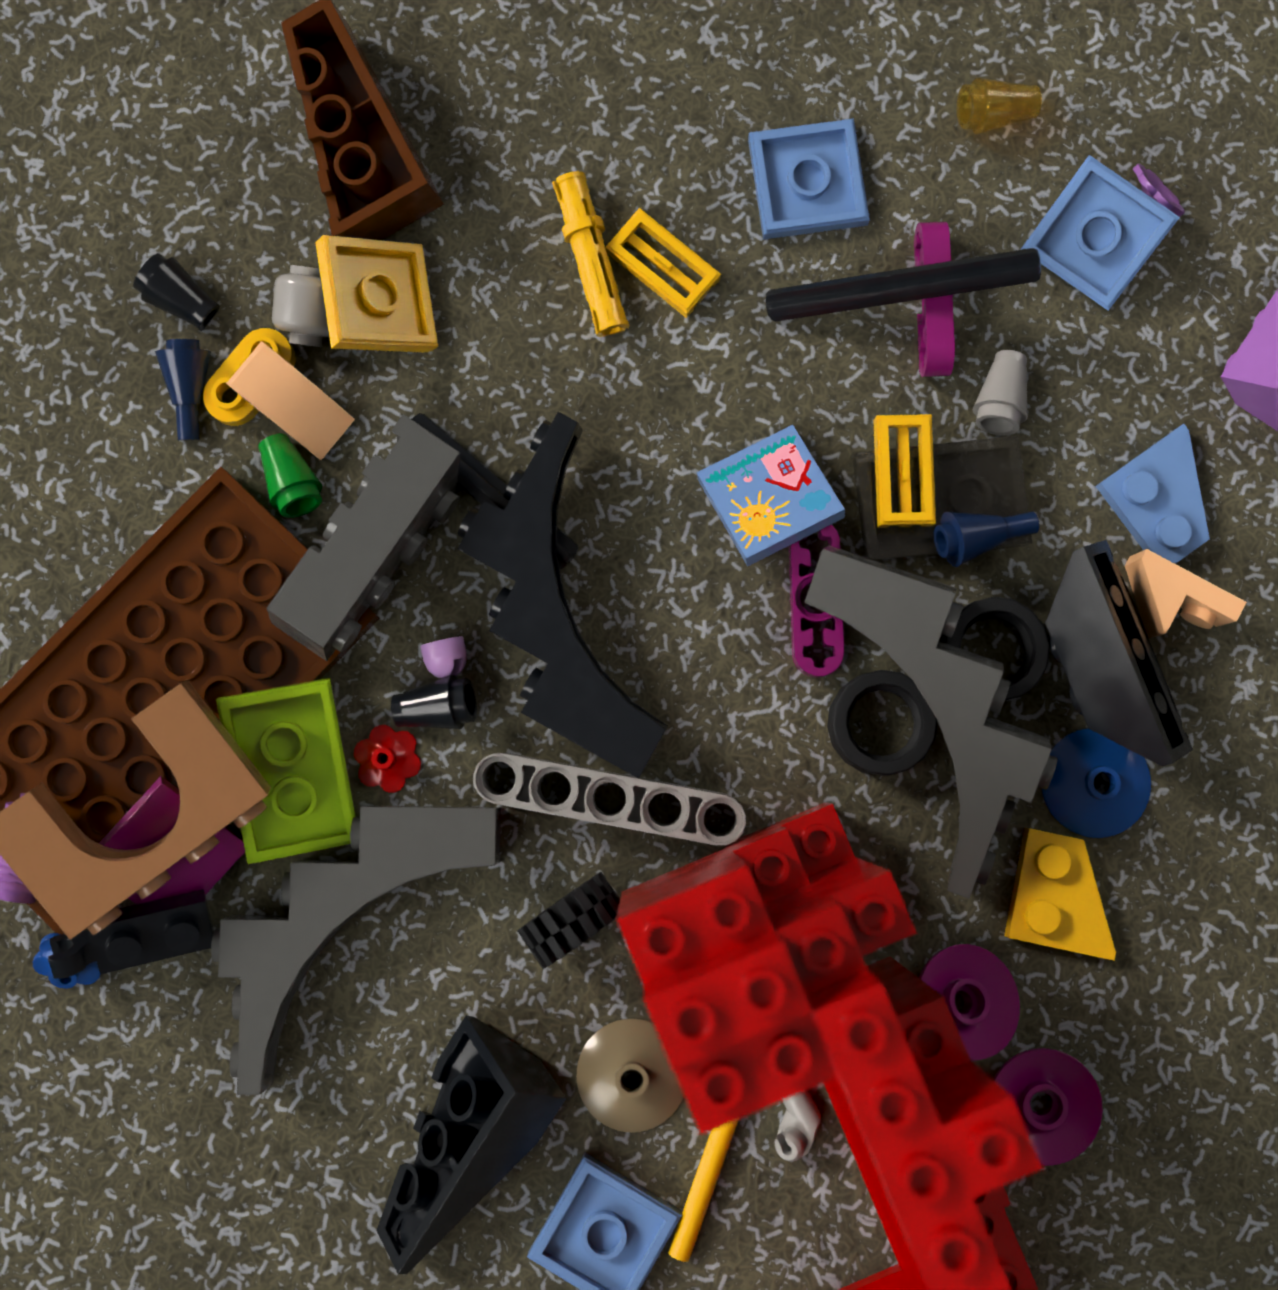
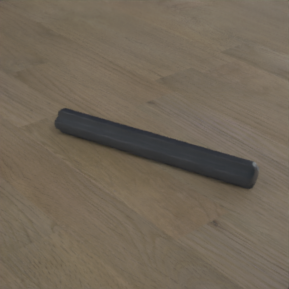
(905, 285)

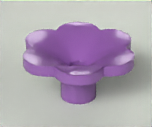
(1157, 190)

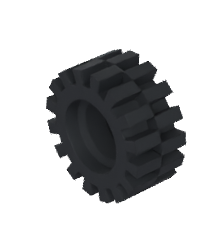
(571, 920)

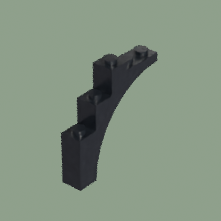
(520, 542)

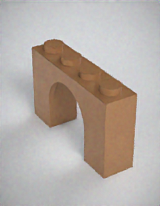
(86, 881)

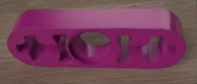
(936, 322)
(803, 639)

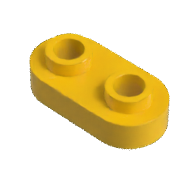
(240, 411)

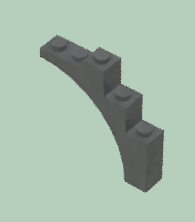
(988, 756)
(322, 896)

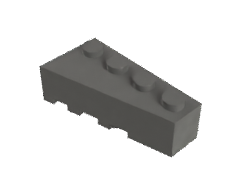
(369, 541)

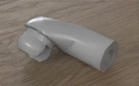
(797, 1127)

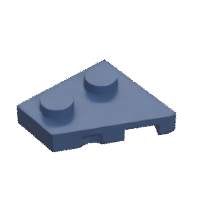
(1161, 497)

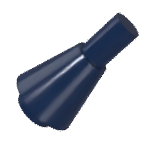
(184, 373)
(968, 535)

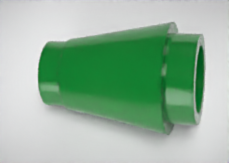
(288, 477)

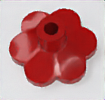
(401, 761)

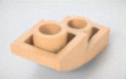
(290, 400)

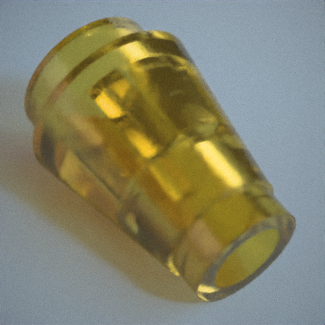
(996, 104)

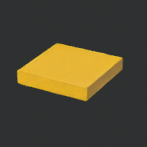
(376, 294)

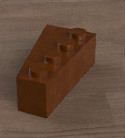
(360, 146)

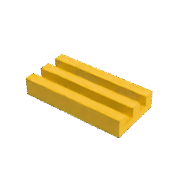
(696, 292)
(905, 517)

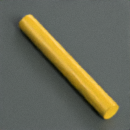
(701, 1192)

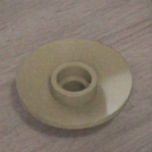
(604, 1059)

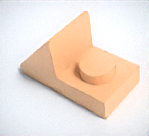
(1165, 587)

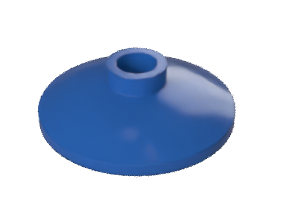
(1072, 790)

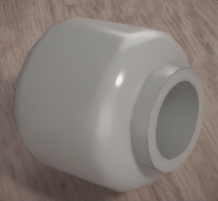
(300, 306)

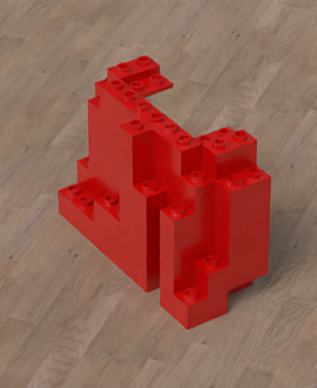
(768, 994)

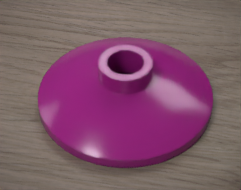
(988, 993)
(1073, 1108)

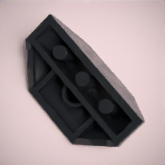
(1112, 660)

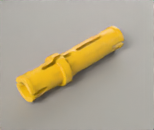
(584, 233)

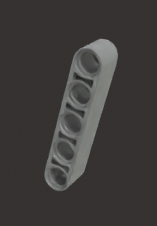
(582, 806)

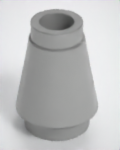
(1003, 396)

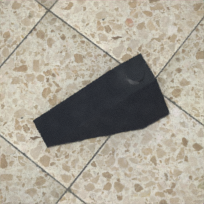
(483, 1123)

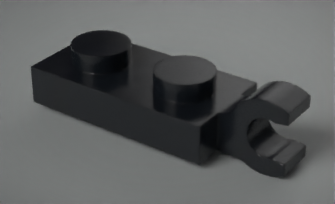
(138, 936)

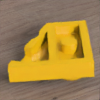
(1058, 897)

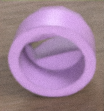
(445, 656)

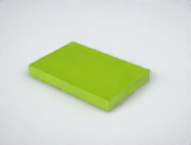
(299, 751)

